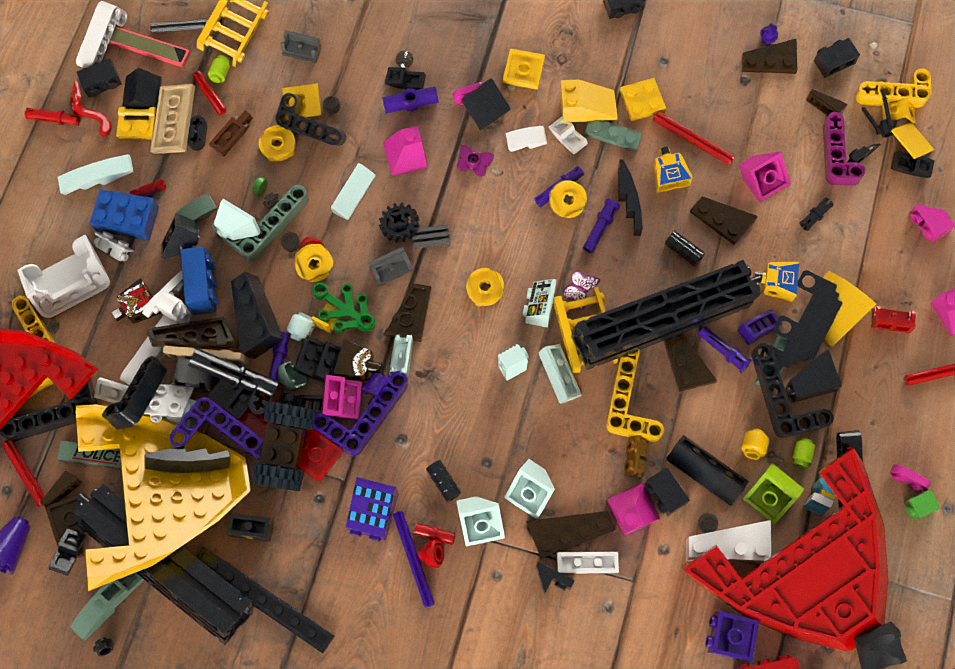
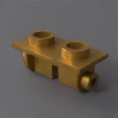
(636, 448)

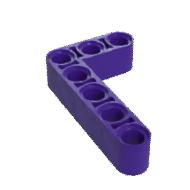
(365, 419)
(224, 428)

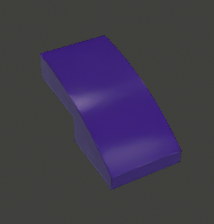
(374, 383)

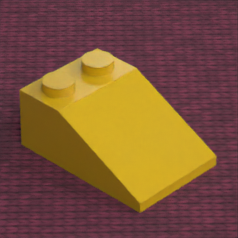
(586, 102)

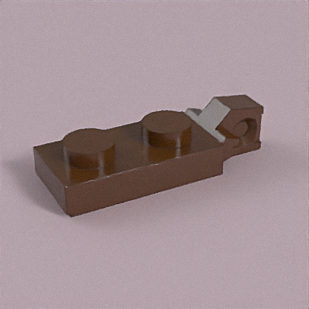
(231, 133)

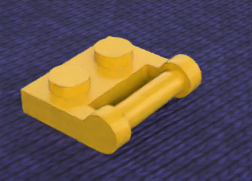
(136, 128)

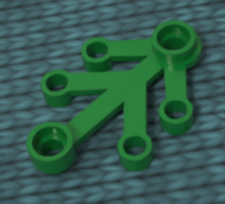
(345, 309)

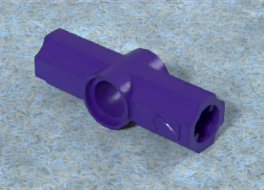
(421, 98)

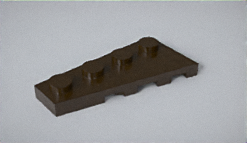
(565, 532)

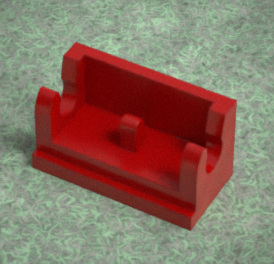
(893, 320)

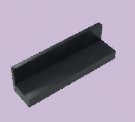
(707, 470)

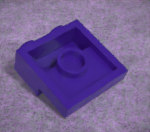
(732, 636)

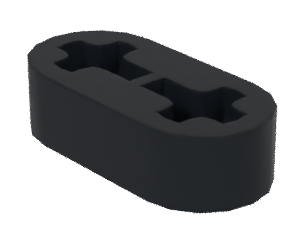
(201, 133)

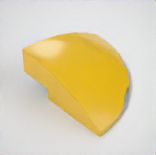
(853, 309)

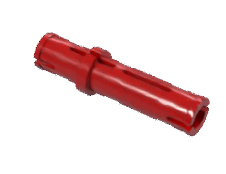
(52, 116)

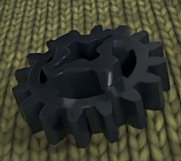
(399, 225)

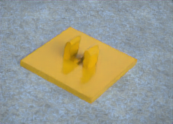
(310, 100)
(912, 140)

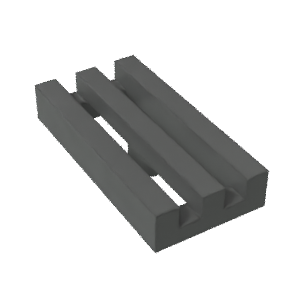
(442, 228)

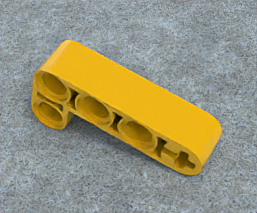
(870, 92)

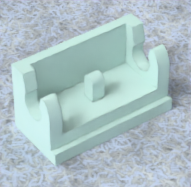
(401, 354)

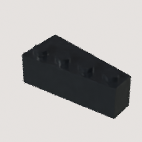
(254, 317)

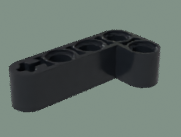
(311, 125)
(137, 396)

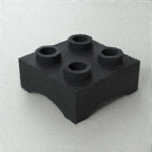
(880, 647)

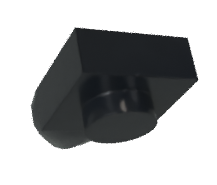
(857, 156)

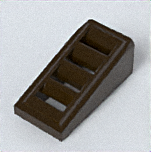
(825, 103)
(62, 487)

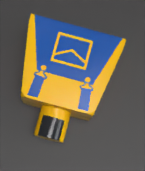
(670, 171)
(780, 280)

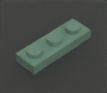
(613, 134)

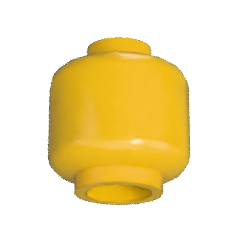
(755, 444)

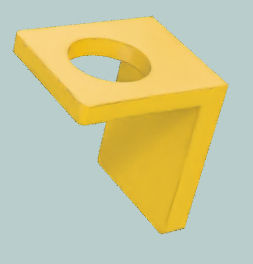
(900, 110)
(328, 326)

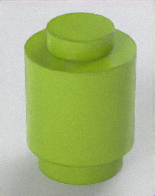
(219, 69)
(803, 453)

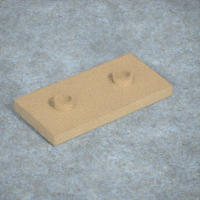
(172, 119)
(175, 352)

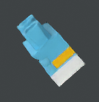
(821, 499)

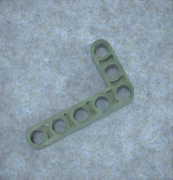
(265, 226)

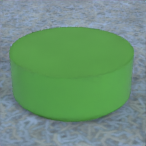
(259, 186)

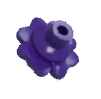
(769, 34)

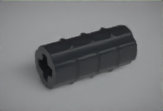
(684, 248)
(443, 481)

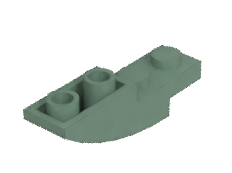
(103, 604)

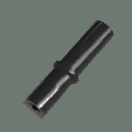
(261, 384)

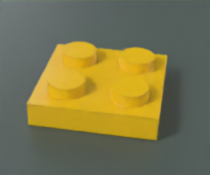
(523, 69)
(642, 99)

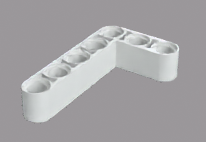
(173, 312)

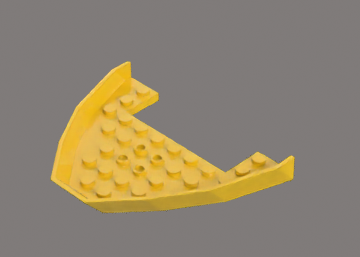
(160, 506)

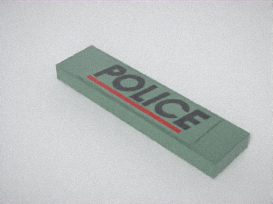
(104, 458)

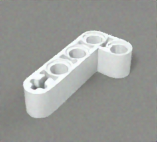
(99, 33)

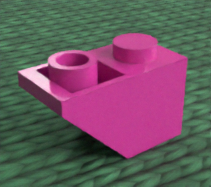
(932, 221)

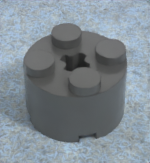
(191, 377)

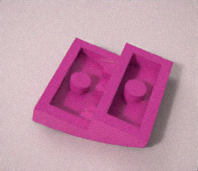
(341, 398)

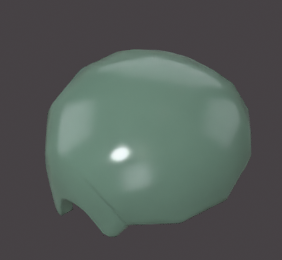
(290, 379)

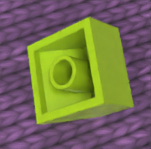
(773, 494)

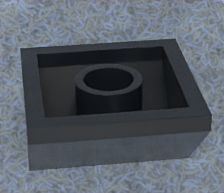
(141, 90)

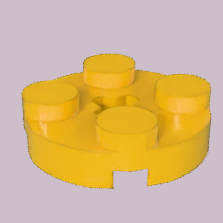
(281, 152)
(577, 203)
(304, 257)
(489, 277)

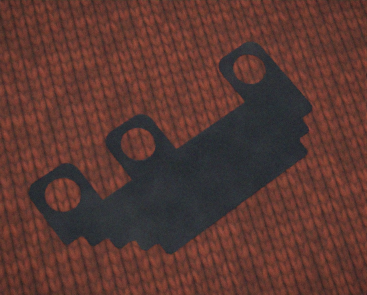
(810, 331)

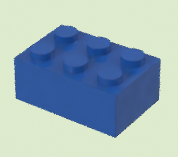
(124, 214)
(199, 280)

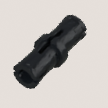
(816, 214)

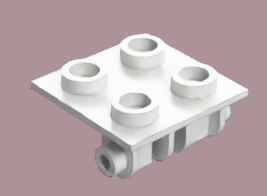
(169, 401)

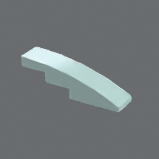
(95, 173)

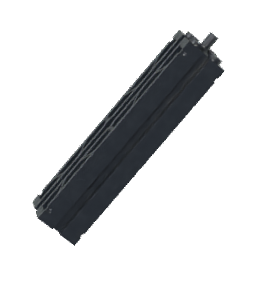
(665, 314)
(177, 576)

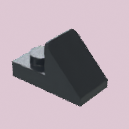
(548, 575)

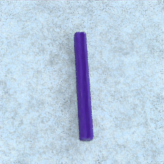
(413, 559)

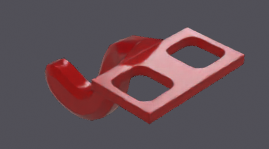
(105, 124)

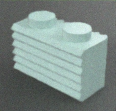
(513, 362)

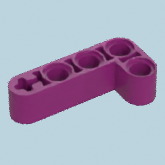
(838, 149)

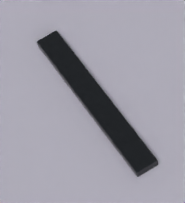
(269, 603)

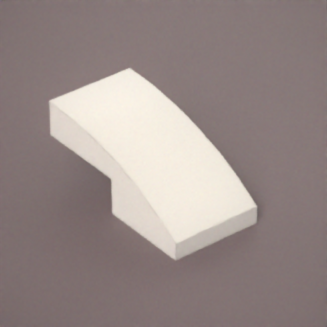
(568, 135)
(526, 137)

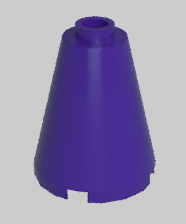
(12, 542)

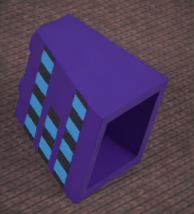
(371, 509)

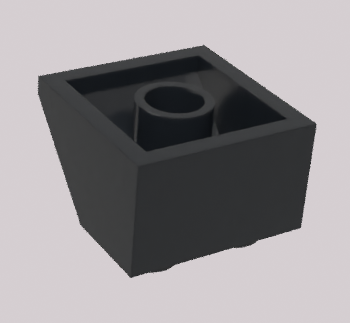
(180, 235)

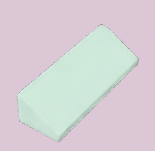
(353, 192)
(559, 373)

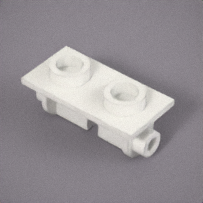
(119, 248)

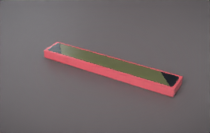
(149, 47)

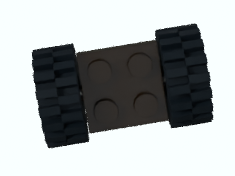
(283, 446)

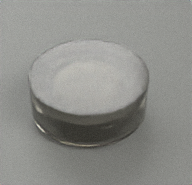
(290, 242)

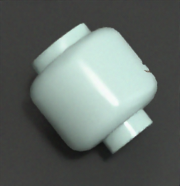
(300, 326)

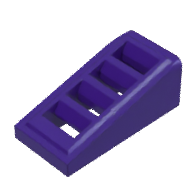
(748, 331)

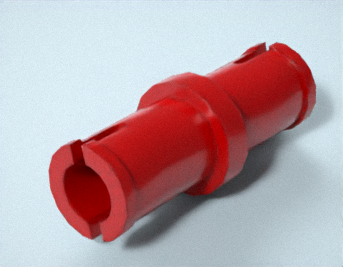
(434, 533)

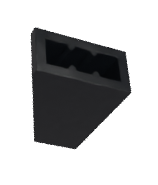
(815, 379)

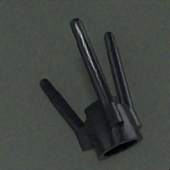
(885, 125)

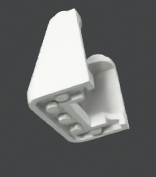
(66, 281)

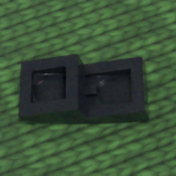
(404, 79)
(907, 164)
(67, 552)

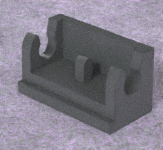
(301, 46)
(390, 266)

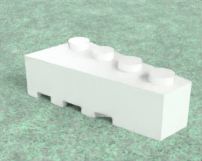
(738, 544)

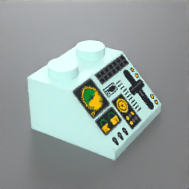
(540, 302)

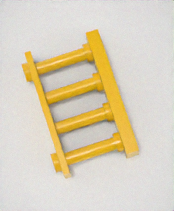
(214, 24)
(567, 325)

